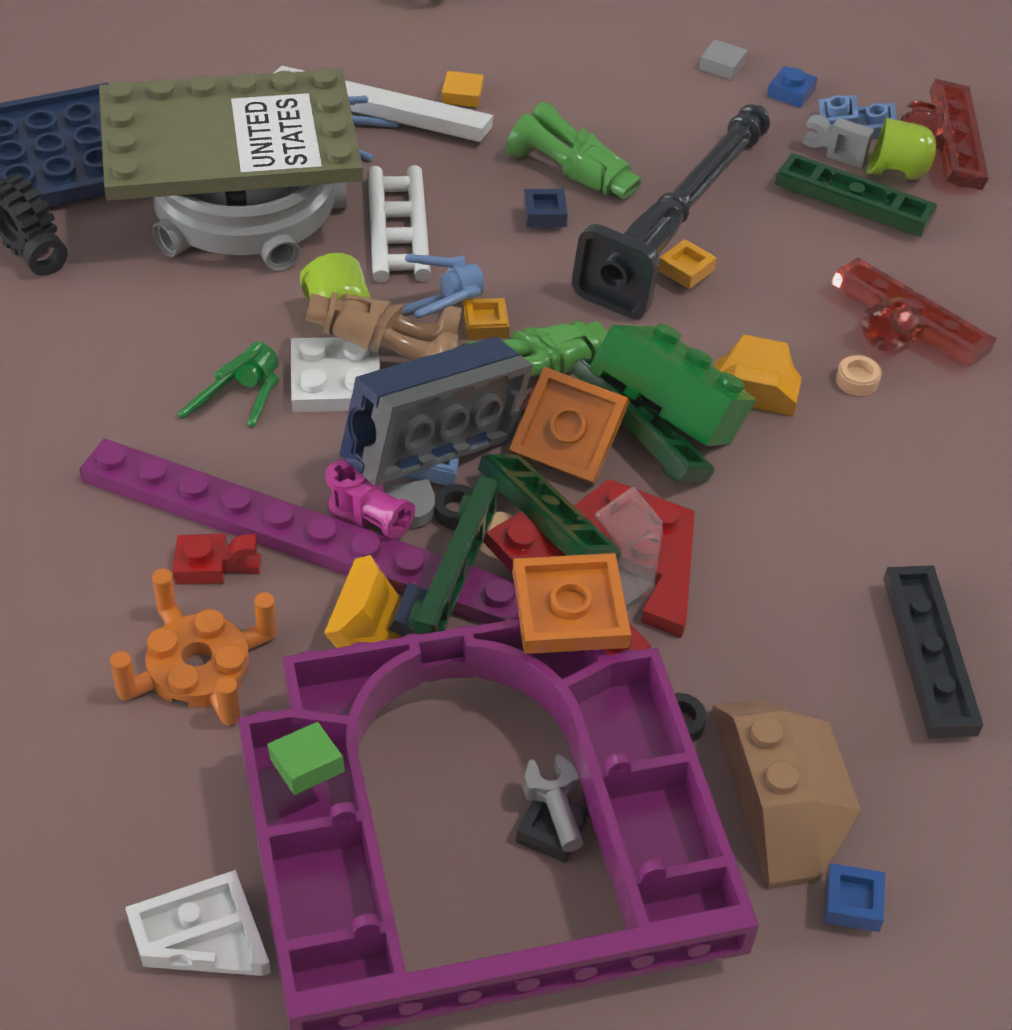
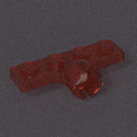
(955, 130)
(902, 314)

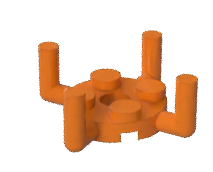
(185, 636)

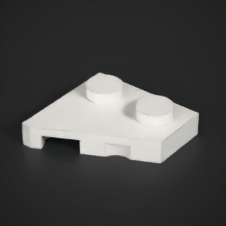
(200, 929)

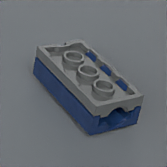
(434, 409)

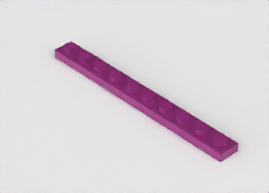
(285, 526)

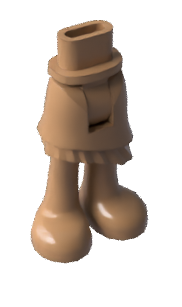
(379, 324)

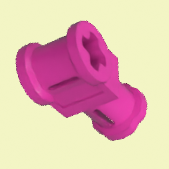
(363, 503)

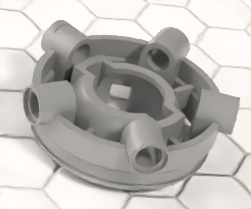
(266, 226)

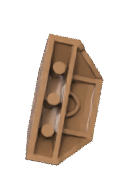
(788, 787)

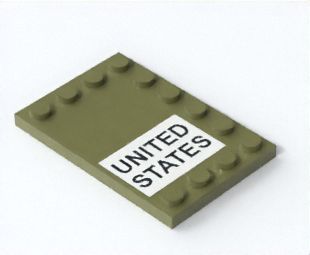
(227, 134)

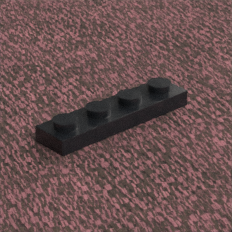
(932, 652)

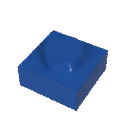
(792, 86)
(854, 897)

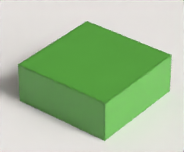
(306, 758)

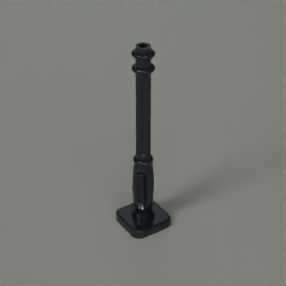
(623, 268)

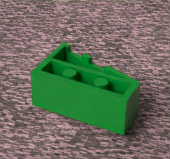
(676, 378)

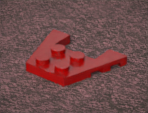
(669, 600)

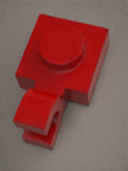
(208, 557)

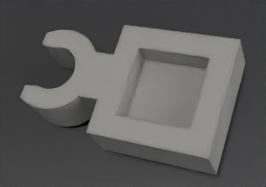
(845, 139)

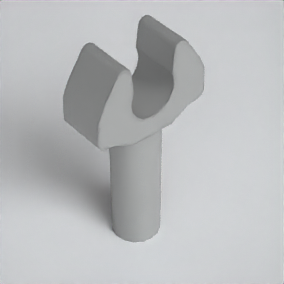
(555, 795)

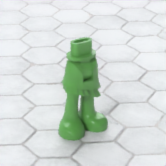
(584, 159)
(557, 345)

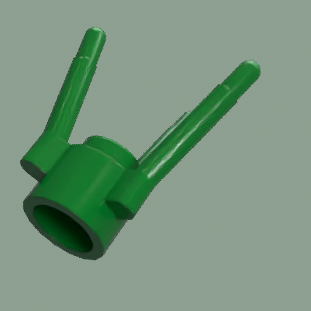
(251, 369)

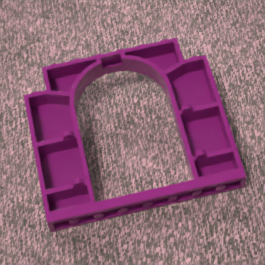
(640, 790)

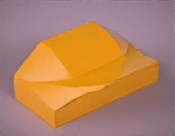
(766, 372)
(363, 606)

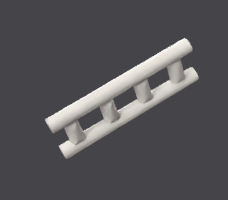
(382, 235)

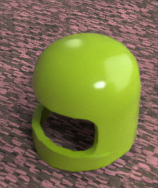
(903, 148)
(335, 274)

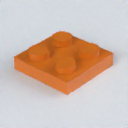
(569, 425)
(570, 603)

